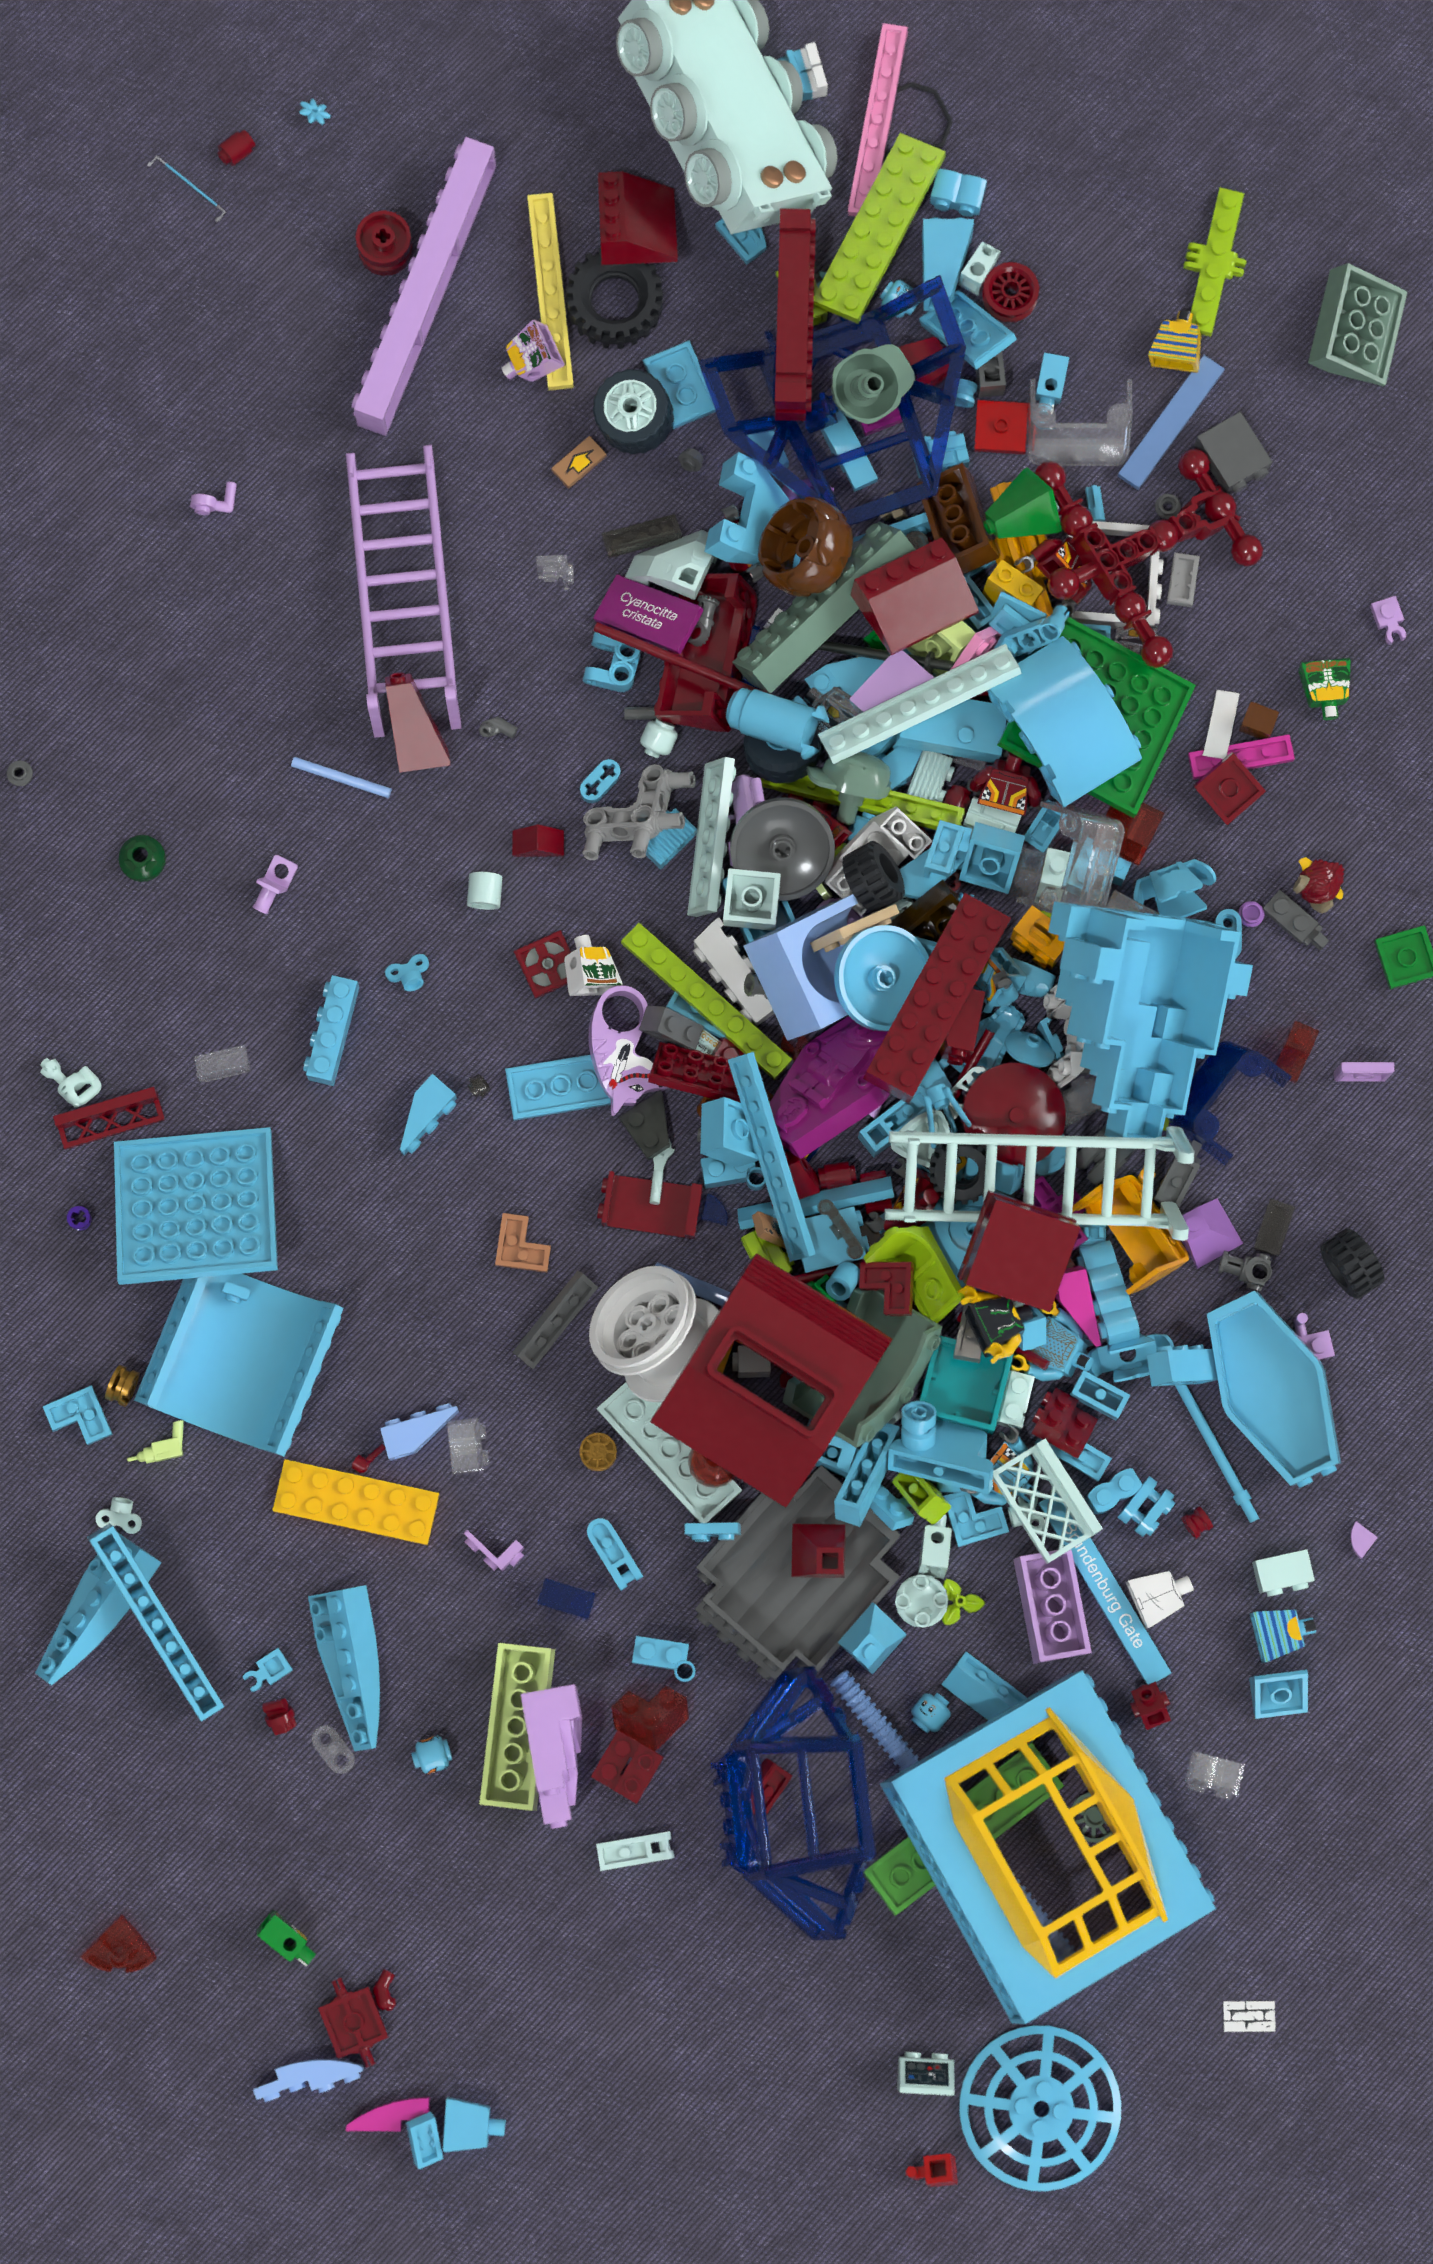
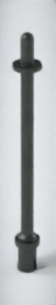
(928, 662)

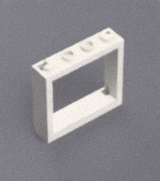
(1154, 589)

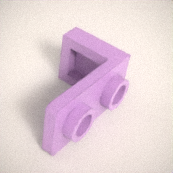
(511, 1555)

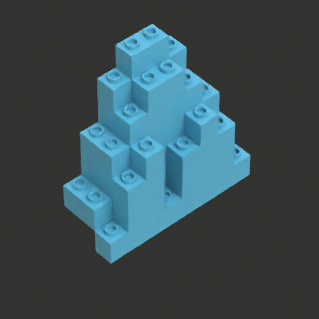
(1145, 1005)

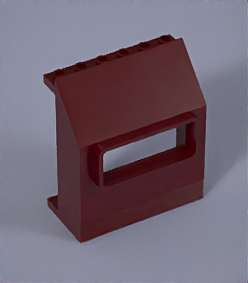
(796, 1333)

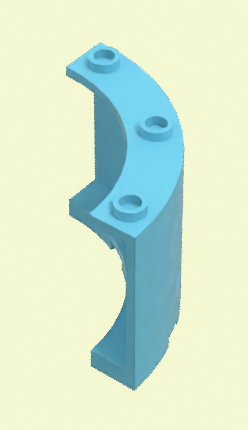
(1067, 720)

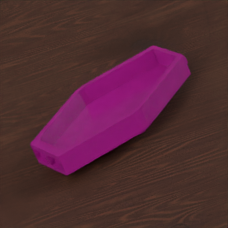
(827, 1087)

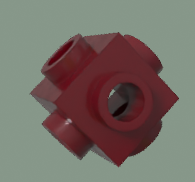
(1150, 1705)

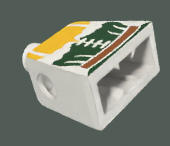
(590, 969)

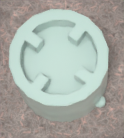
(484, 890)

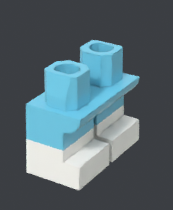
(810, 71)

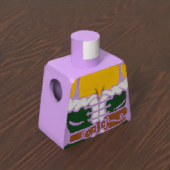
(532, 353)

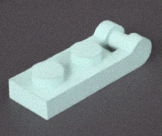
(633, 1851)

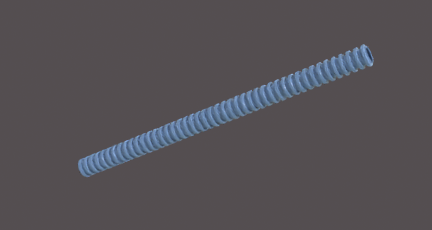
(904, 1758)

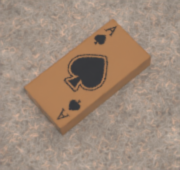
(768, 1228)

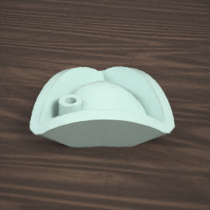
(920, 1124)

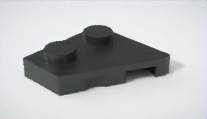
(648, 1125)

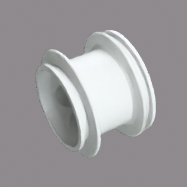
(649, 1329)

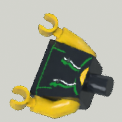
(995, 1322)

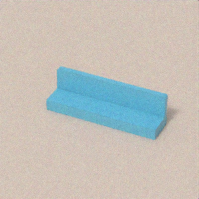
(981, 1688)

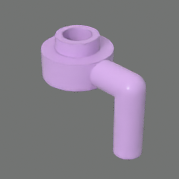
(205, 504)

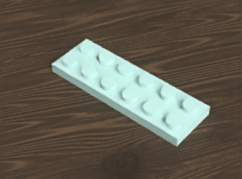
(711, 836)
(663, 1453)

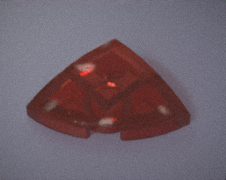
(119, 1948)

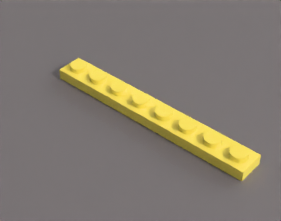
(550, 283)

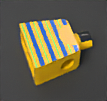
(1177, 344)

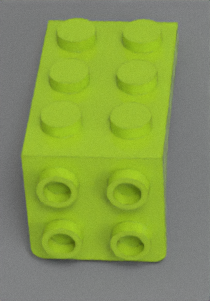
(933, 1279)

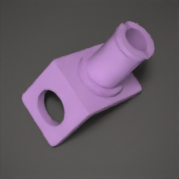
(272, 884)

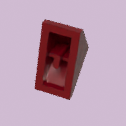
(538, 842)

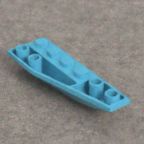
(90, 1615)
(350, 1659)

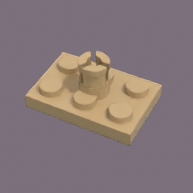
(843, 934)

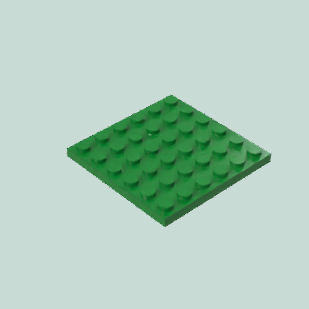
(1146, 697)

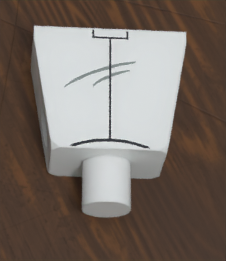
(1158, 1596)

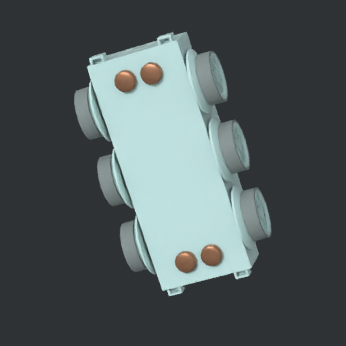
(727, 108)

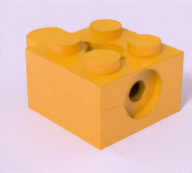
(1033, 937)

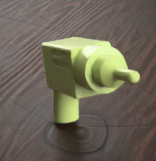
(163, 1449)

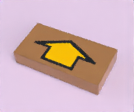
(579, 462)

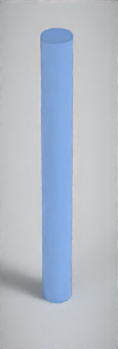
(341, 777)

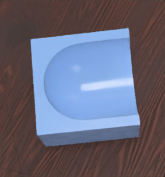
(796, 977)

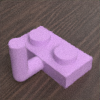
(1318, 1343)

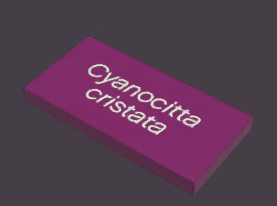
(648, 614)

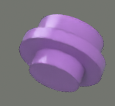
(1251, 914)

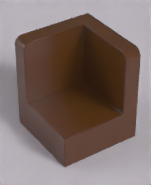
(1259, 721)

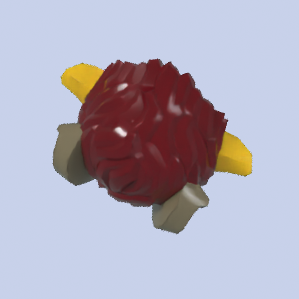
(1319, 883)

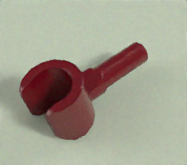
(361, 1464)

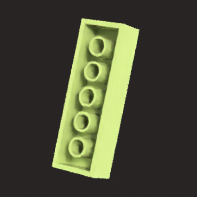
(508, 1760)

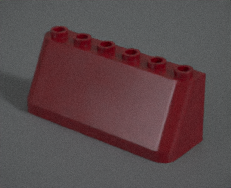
(694, 699)

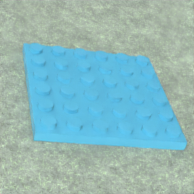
(195, 1206)

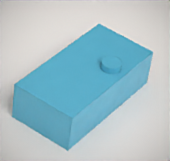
(961, 731)

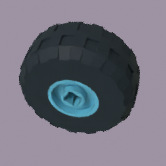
(776, 762)

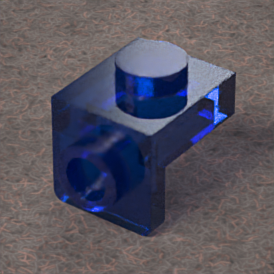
(822, 414)

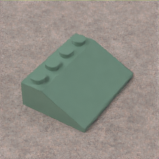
(1357, 325)

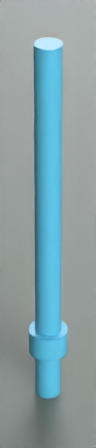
(1240, 1495)

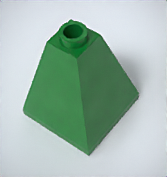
(1024, 509)

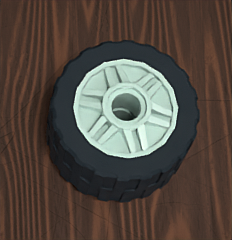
(633, 411)

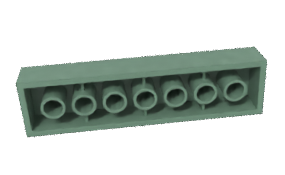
(816, 617)

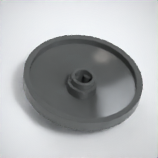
(787, 840)

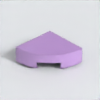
(1361, 1539)

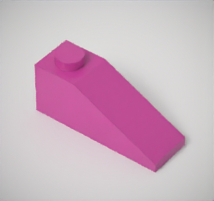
(1077, 1301)

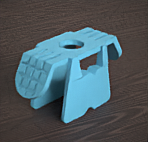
(1175, 886)
(1107, 1357)

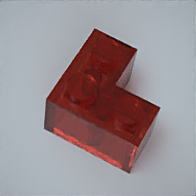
(650, 1721)

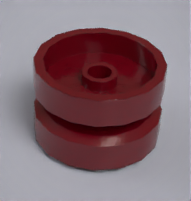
(384, 243)

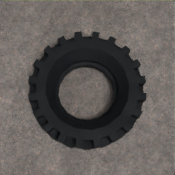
(583, 315)

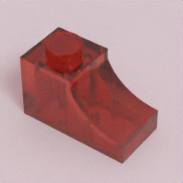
(1296, 1049)

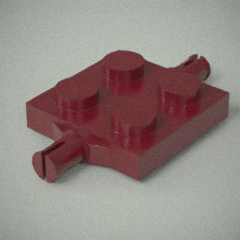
(353, 2022)

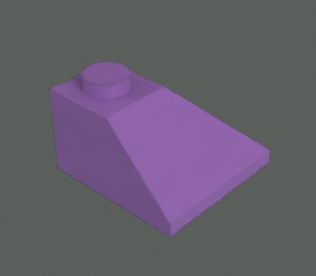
(1209, 1233)

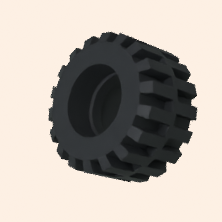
(873, 876)
(964, 1190)
(1352, 1263)

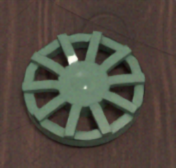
(1093, 1819)

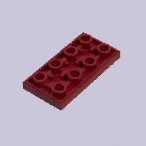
(693, 1072)

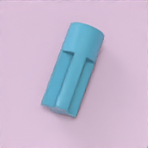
(1094, 503)

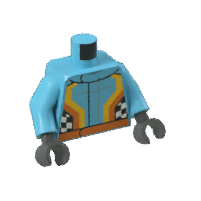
(1000, 980)
(1005, 1454)

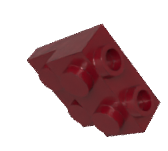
(1063, 1423)

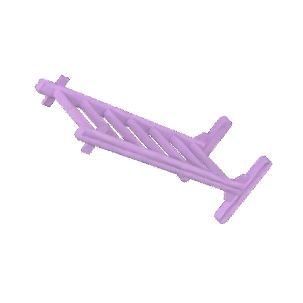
(364, 581)

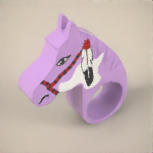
(613, 1054)

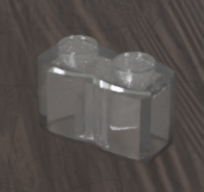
(466, 1446)
(1214, 1774)

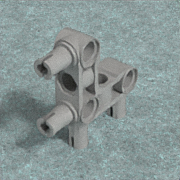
(641, 820)

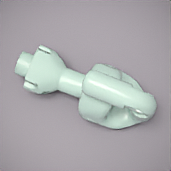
(70, 1085)

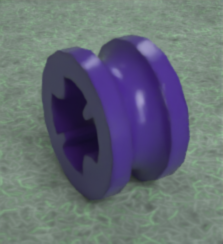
(77, 1210)

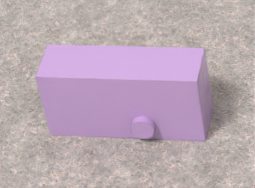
(1052, 1607)

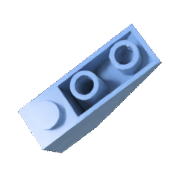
(411, 1435)

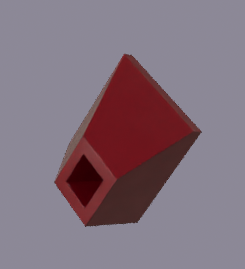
(818, 1550)

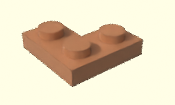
(515, 1251)

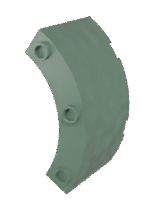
(893, 1377)

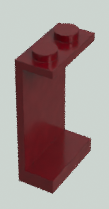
(629, 1206)

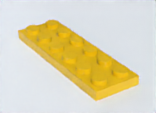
(356, 1502)

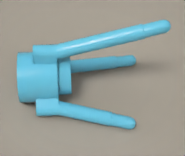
(939, 1098)

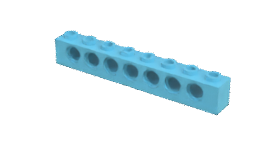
(155, 1621)

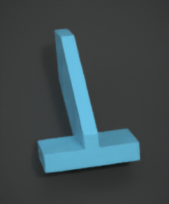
(913, 872)

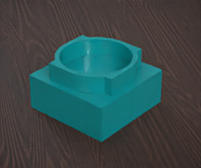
(965, 1390)

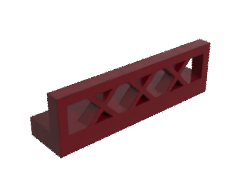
(107, 1108)

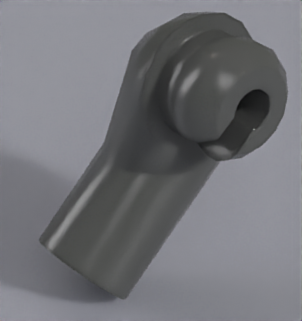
(495, 726)

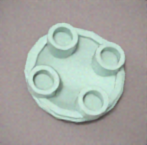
(921, 1601)

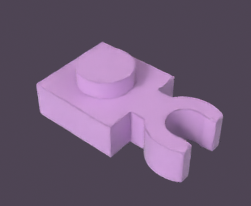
(1388, 615)

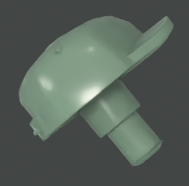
(871, 383)
(855, 779)

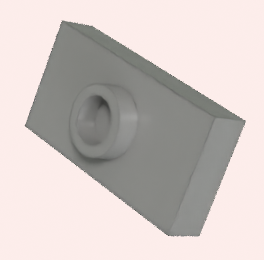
(1183, 579)

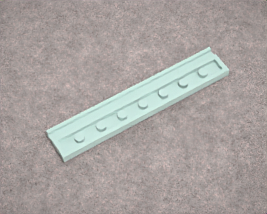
(919, 703)

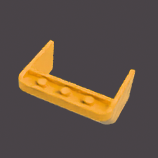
(1148, 1247)

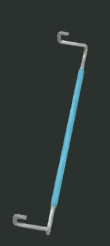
(150, 163)

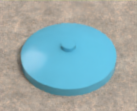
(877, 974)

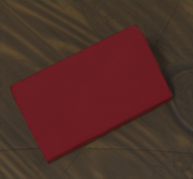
(774, 1782)

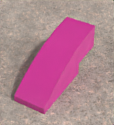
(390, 2115)

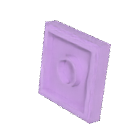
(1364, 1071)

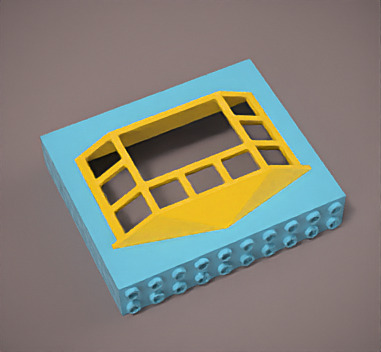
(982, 1888)

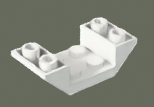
(890, 830)
(1069, 1065)

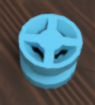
(965, 393)

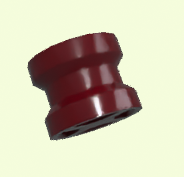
(1197, 1522)

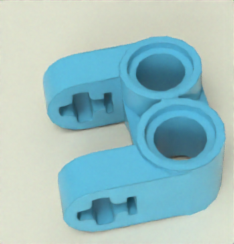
(620, 663)

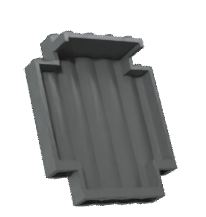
(787, 1616)

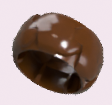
(814, 533)

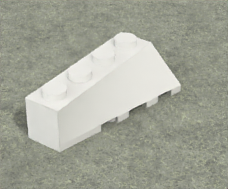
(731, 969)

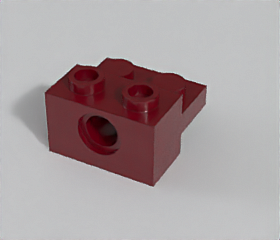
(638, 1772)

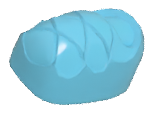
(1037, 982)

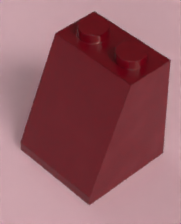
(962, 1036)

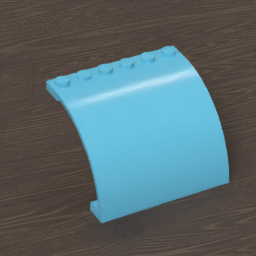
(240, 1364)

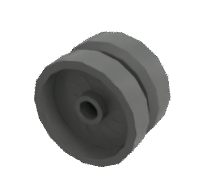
(1087, 1156)

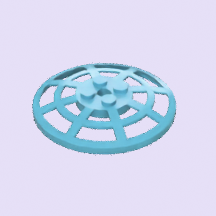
(1022, 2102)

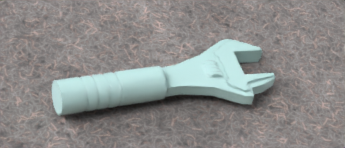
(659, 1163)

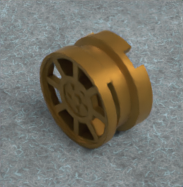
(122, 1385)
(598, 1452)

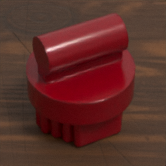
(279, 1716)

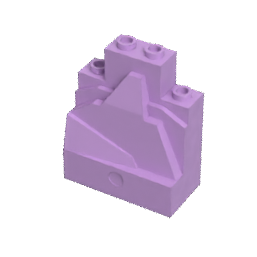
(554, 1738)

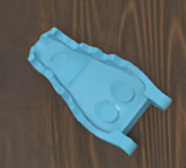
(1002, 1022)

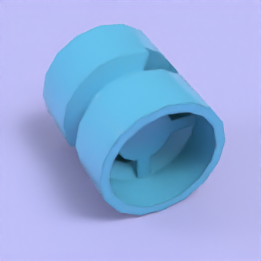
(918, 1426)

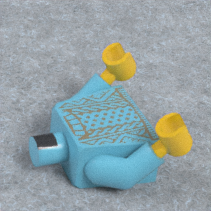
(1063, 1349)

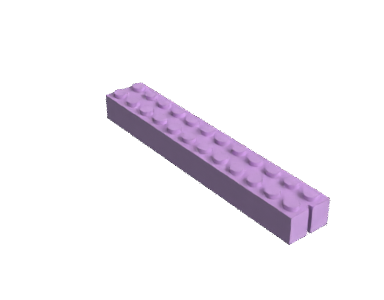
(424, 286)

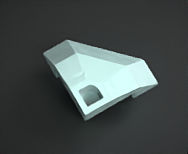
(674, 565)

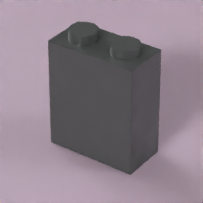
(1234, 453)

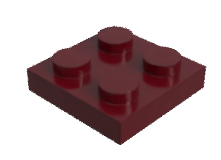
(1229, 788)

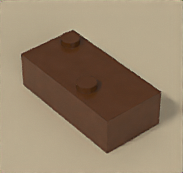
(959, 517)

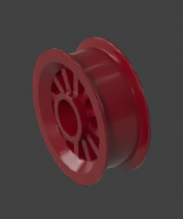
(1010, 270)

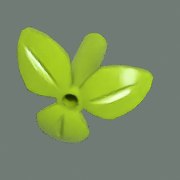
(970, 1603)

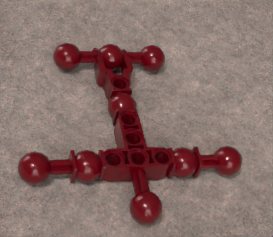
(1159, 537)

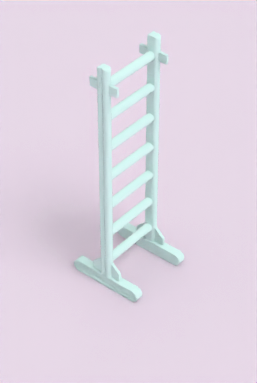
(1169, 1216)

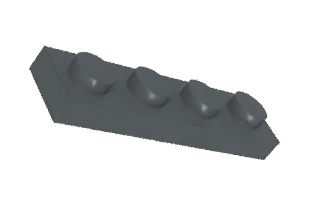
(555, 1319)

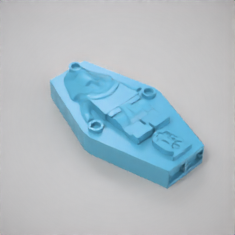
(1274, 1389)

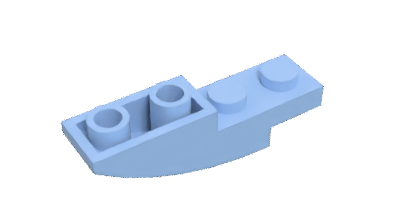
(318, 2072)

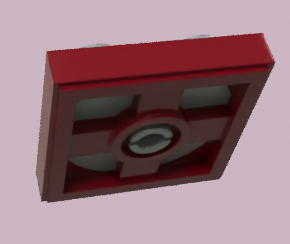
(544, 963)

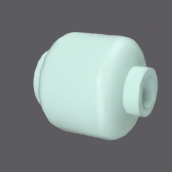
(658, 738)

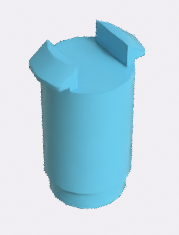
(775, 720)

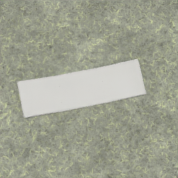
(1221, 724)

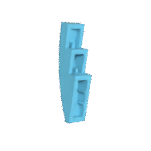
(843, 439)

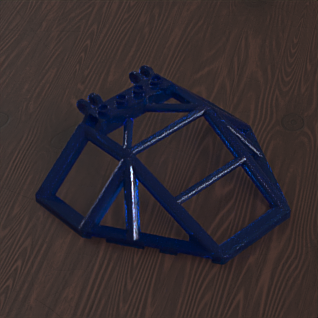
(838, 341)
(750, 1848)

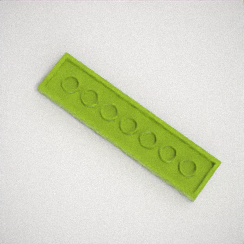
(878, 228)

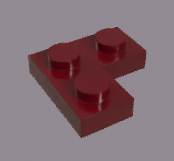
(895, 1279)

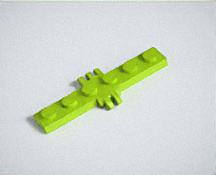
(1215, 260)

